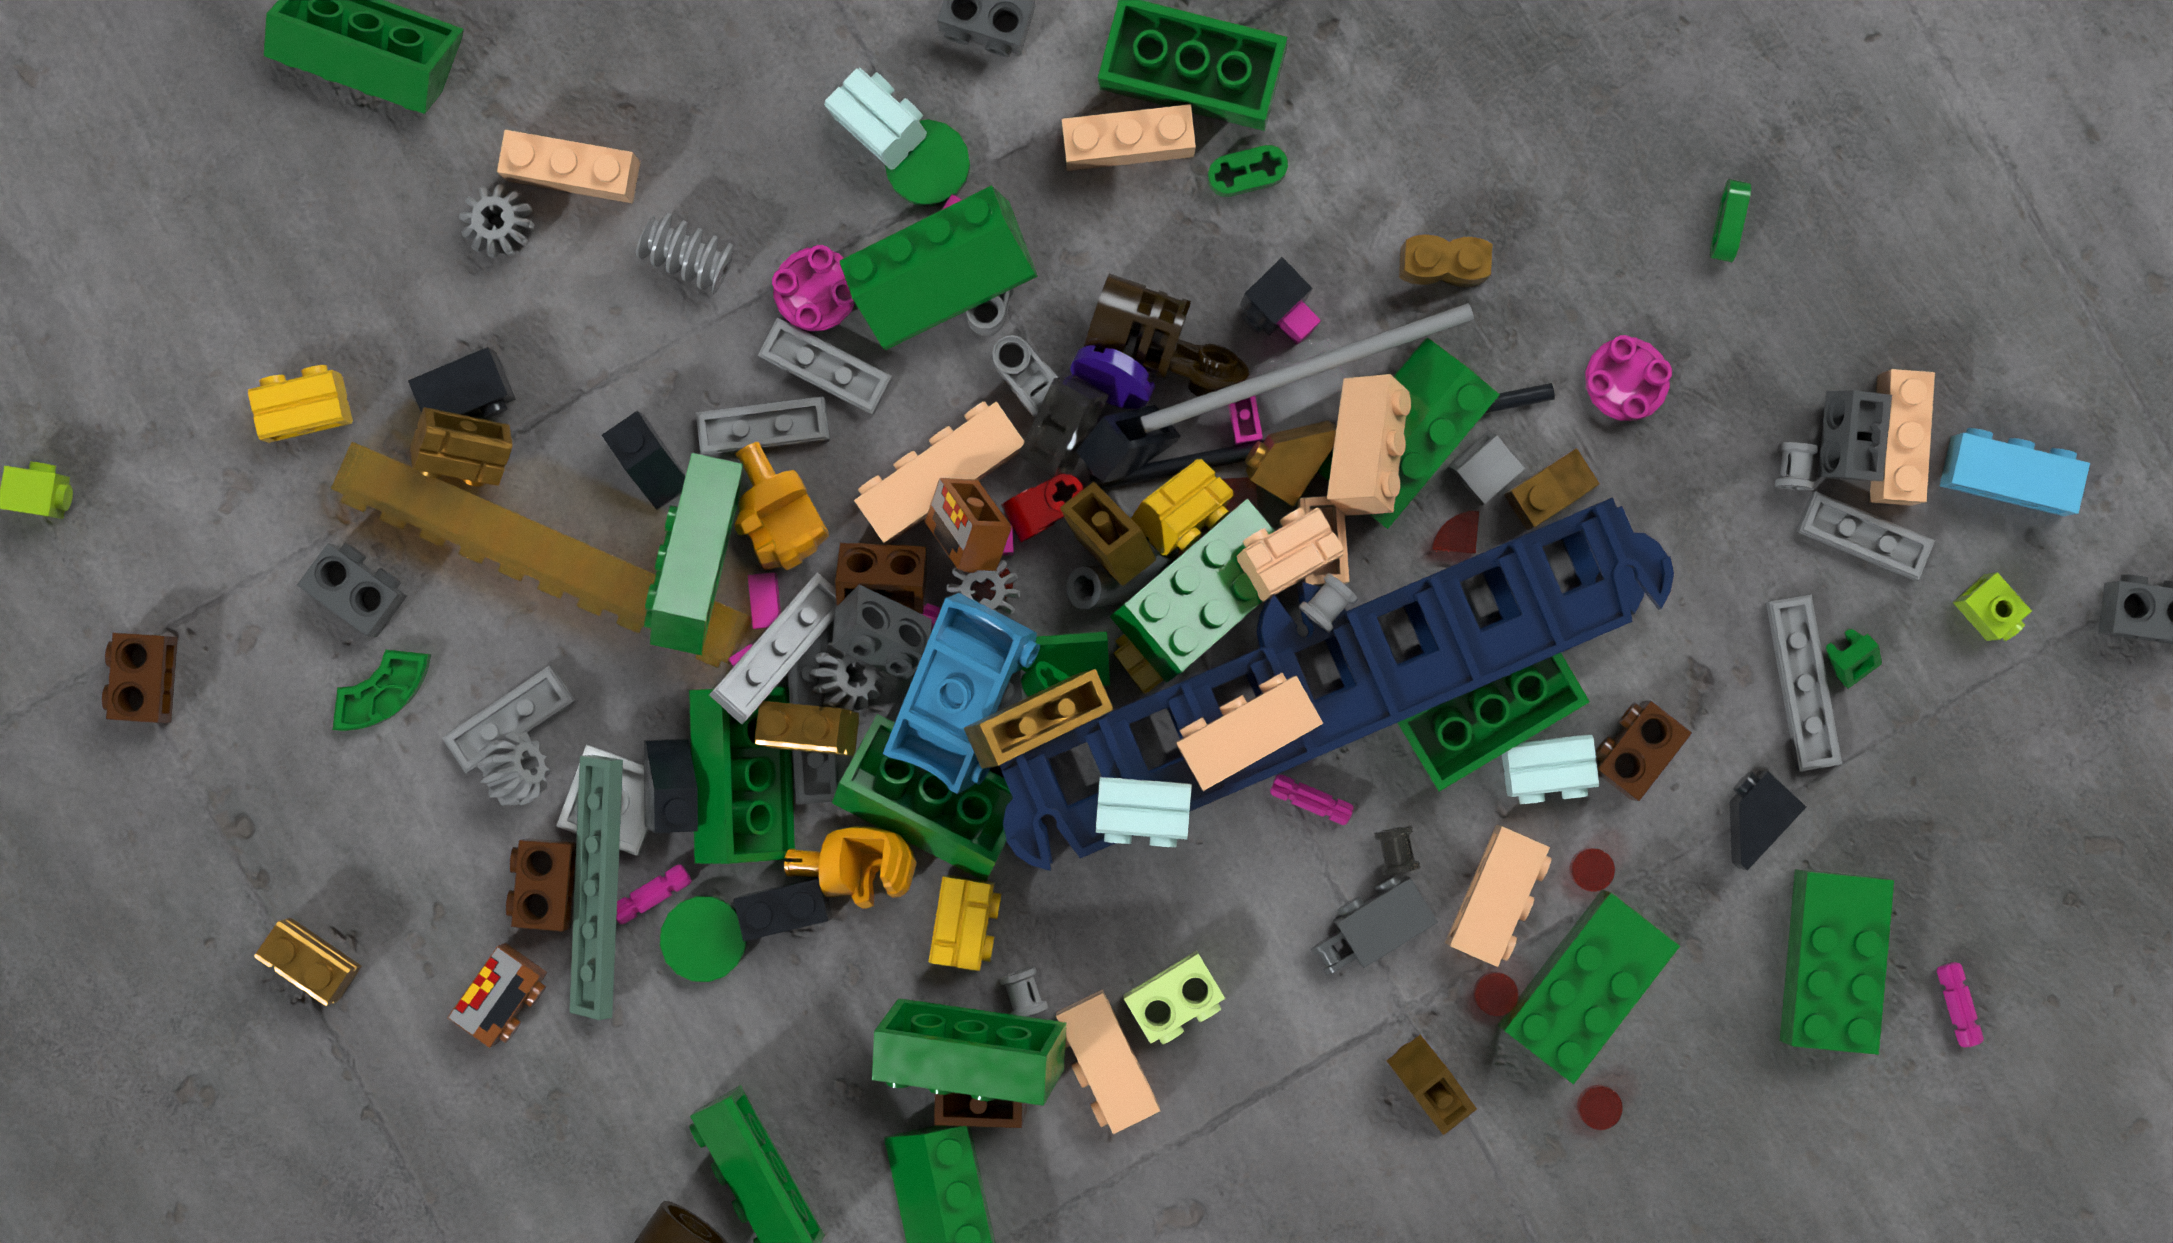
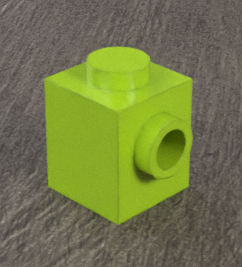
(35, 490)
(1993, 608)

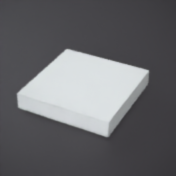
(632, 804)

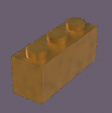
(1038, 719)

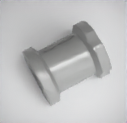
(1796, 466)
(1328, 602)
(1023, 992)

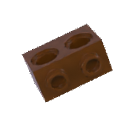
(886, 569)
(153, 678)
(1647, 757)
(555, 886)

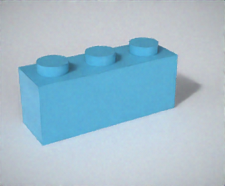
(2015, 472)

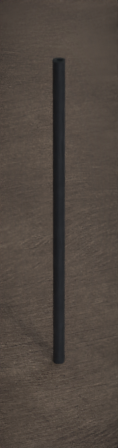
(1239, 452)

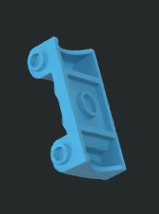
(956, 685)

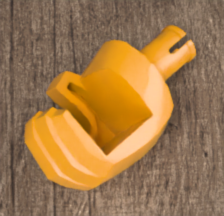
(777, 513)
(851, 861)

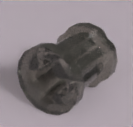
(1397, 850)

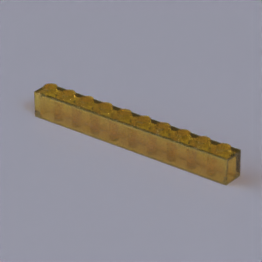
(517, 544)

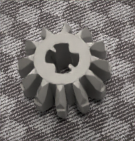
(481, 228)
(981, 577)
(834, 680)
(513, 768)

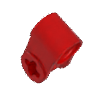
(1036, 508)

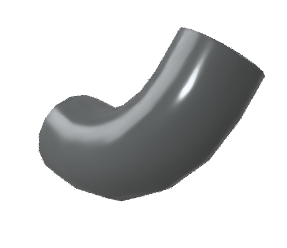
(1096, 588)

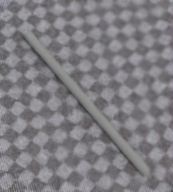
(1307, 368)

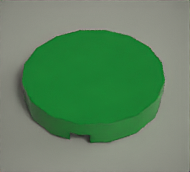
(933, 168)
(702, 939)

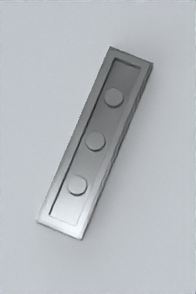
(777, 649)
(1804, 683)

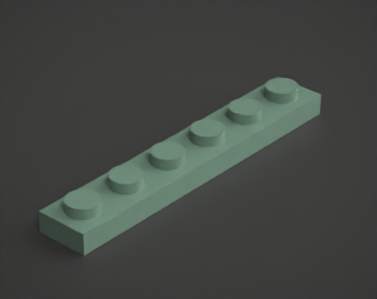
(596, 886)

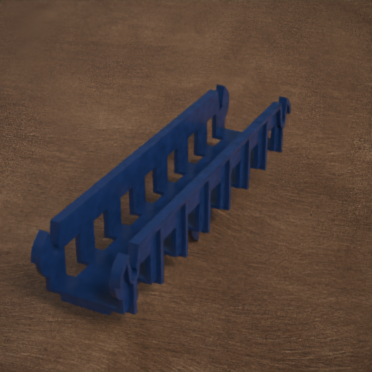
(1376, 689)

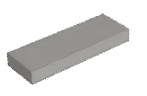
(825, 366)
(768, 423)
(1865, 536)
(515, 712)

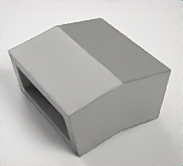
(1486, 467)

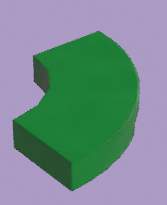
(383, 693)

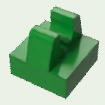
(1855, 661)

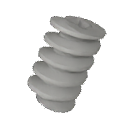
(685, 252)

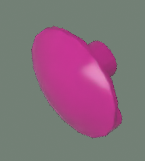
(812, 289)
(1627, 378)

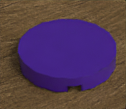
(1115, 375)

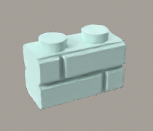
(877, 118)
(1551, 766)
(1143, 809)

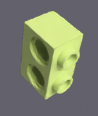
(1168, 987)

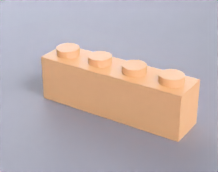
(965, 453)

